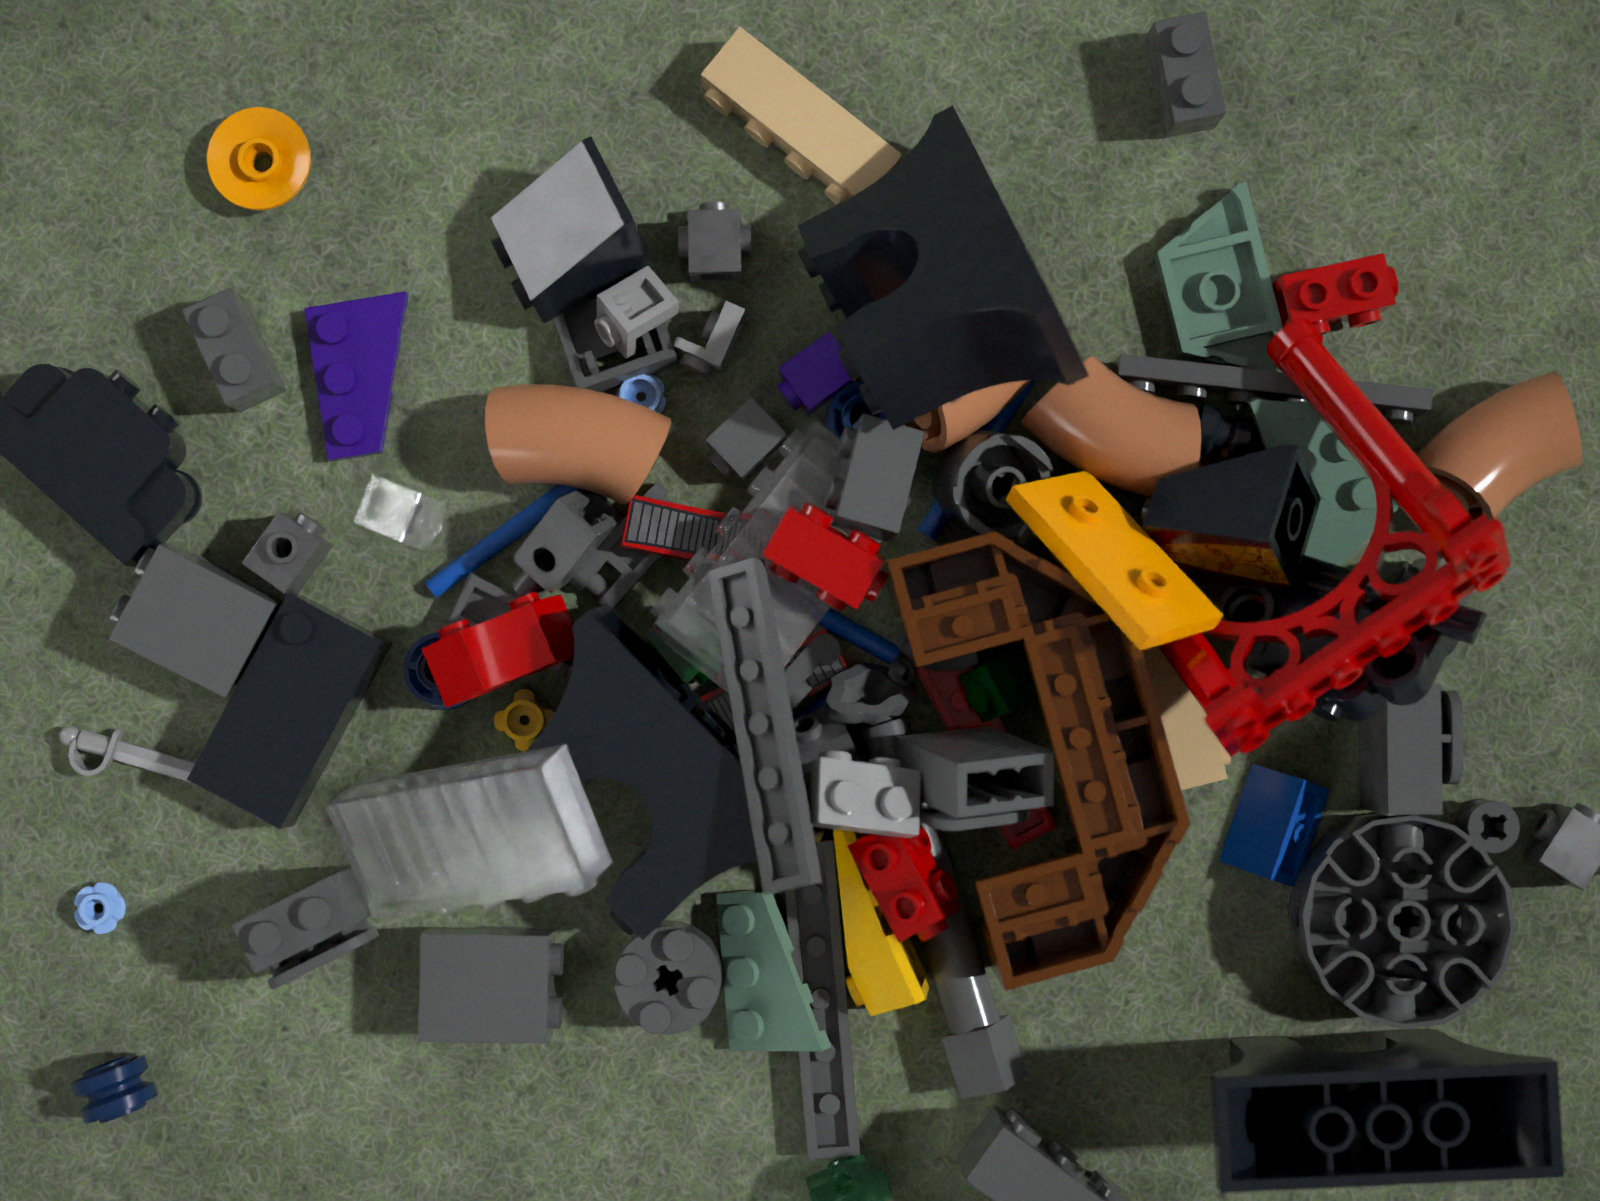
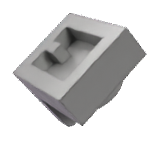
(633, 310)
(720, 333)

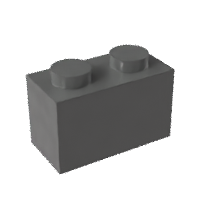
(1185, 74)
(234, 350)
(873, 477)

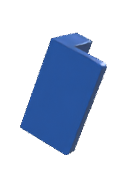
(1274, 824)

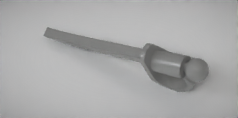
(123, 751)

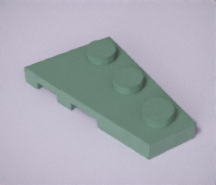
(761, 984)

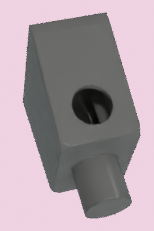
(564, 541)

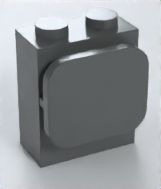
(193, 618)
(1411, 753)
(977, 777)
(306, 929)
(489, 985)

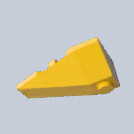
(882, 970)

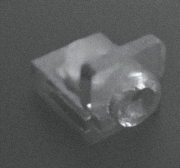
(400, 513)

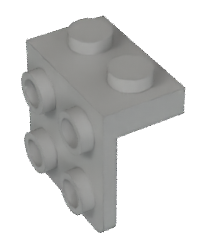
(863, 796)

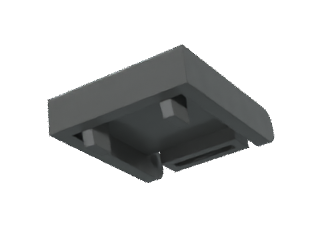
(586, 348)

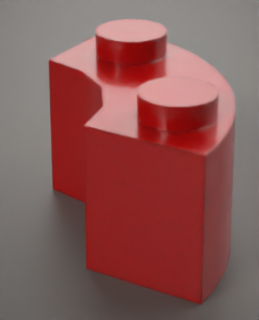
(502, 649)

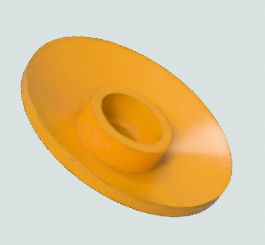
(245, 138)

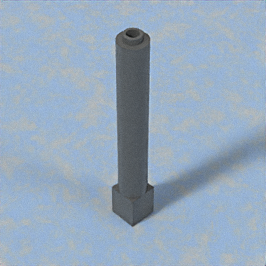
(980, 1041)

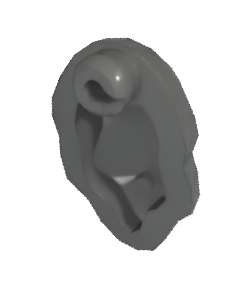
(871, 692)

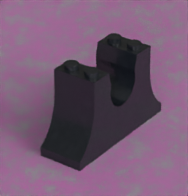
(935, 283)
(644, 726)
(1383, 1116)

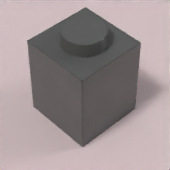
(744, 441)

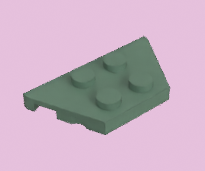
(1221, 287)
(1346, 492)

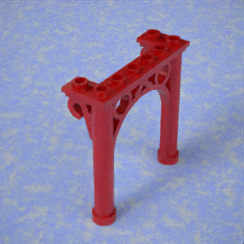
(1476, 555)

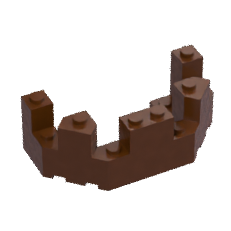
(1102, 736)

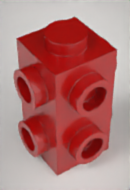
(1338, 293)
(836, 563)
(907, 883)

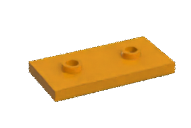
(1114, 559)

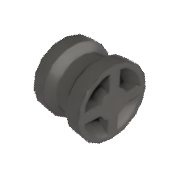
(1476, 821)

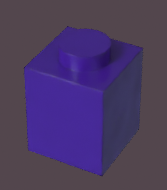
(814, 375)

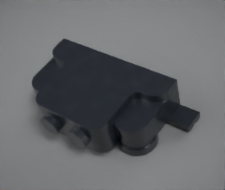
(100, 455)
(1397, 678)

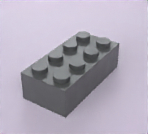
(1014, 1164)

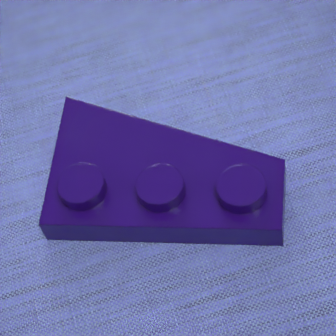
(354, 370)

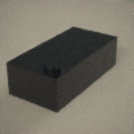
(289, 711)

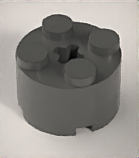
(967, 475)
(660, 1006)

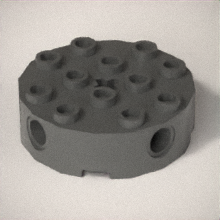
(1422, 967)

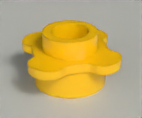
(509, 719)

